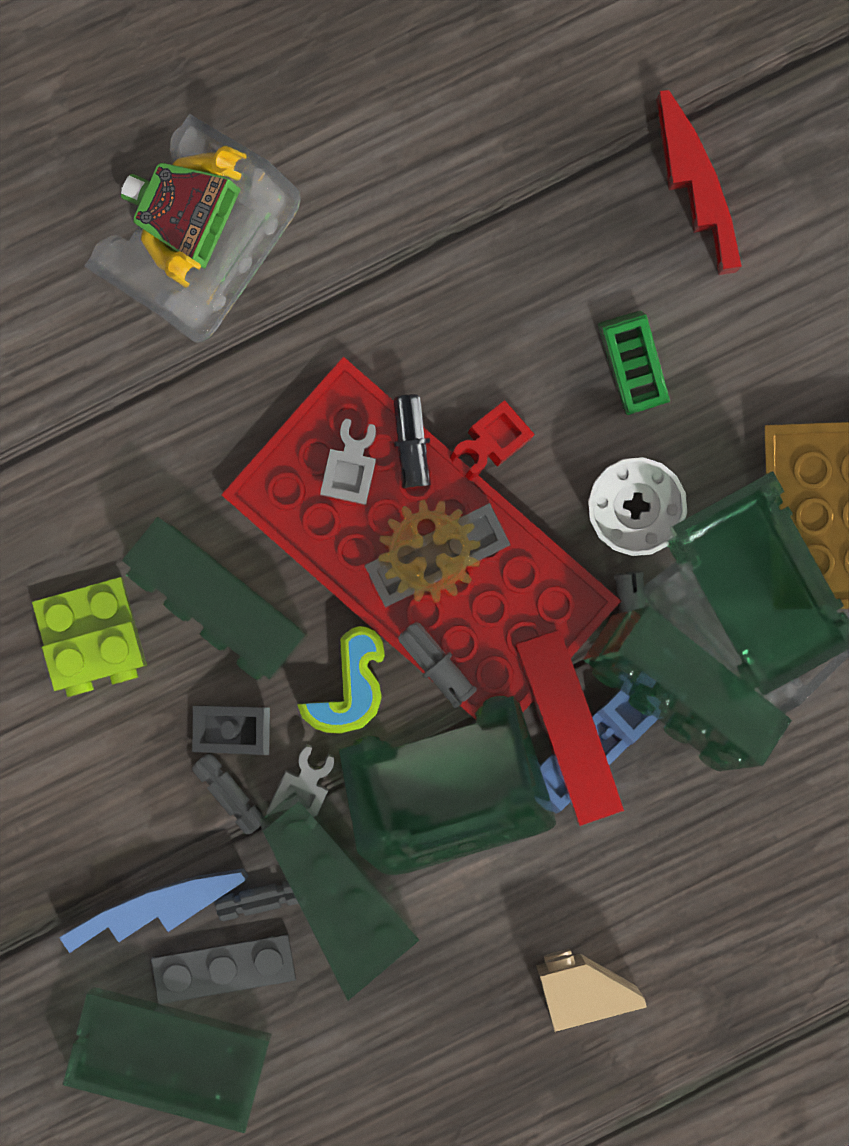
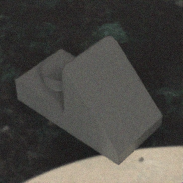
(231, 729)

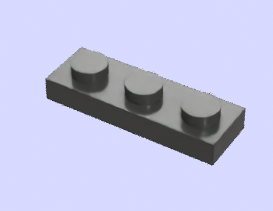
(486, 530)
(223, 968)

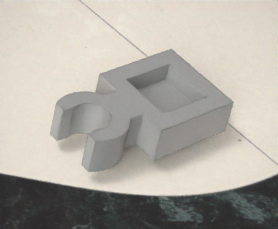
(349, 472)
(304, 783)

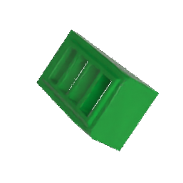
(624, 323)

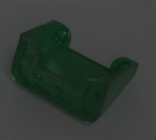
(762, 585)
(447, 792)

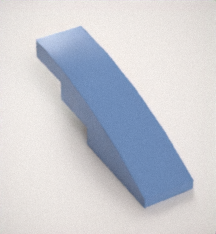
(617, 728)
(169, 903)

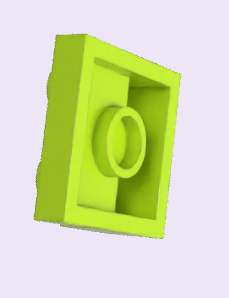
(89, 636)

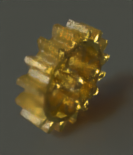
(445, 529)

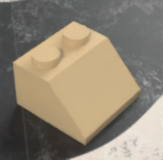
(584, 991)

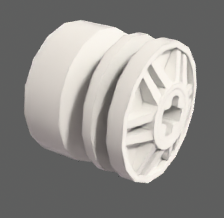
(658, 488)

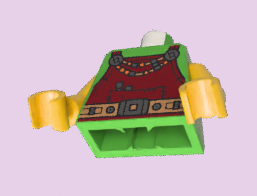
(185, 208)

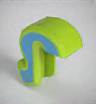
(360, 686)

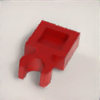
(494, 436)

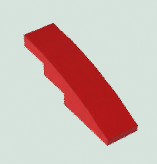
(691, 169)
(569, 727)

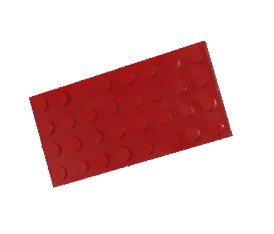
(512, 593)

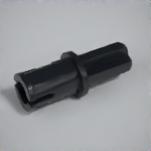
(411, 441)

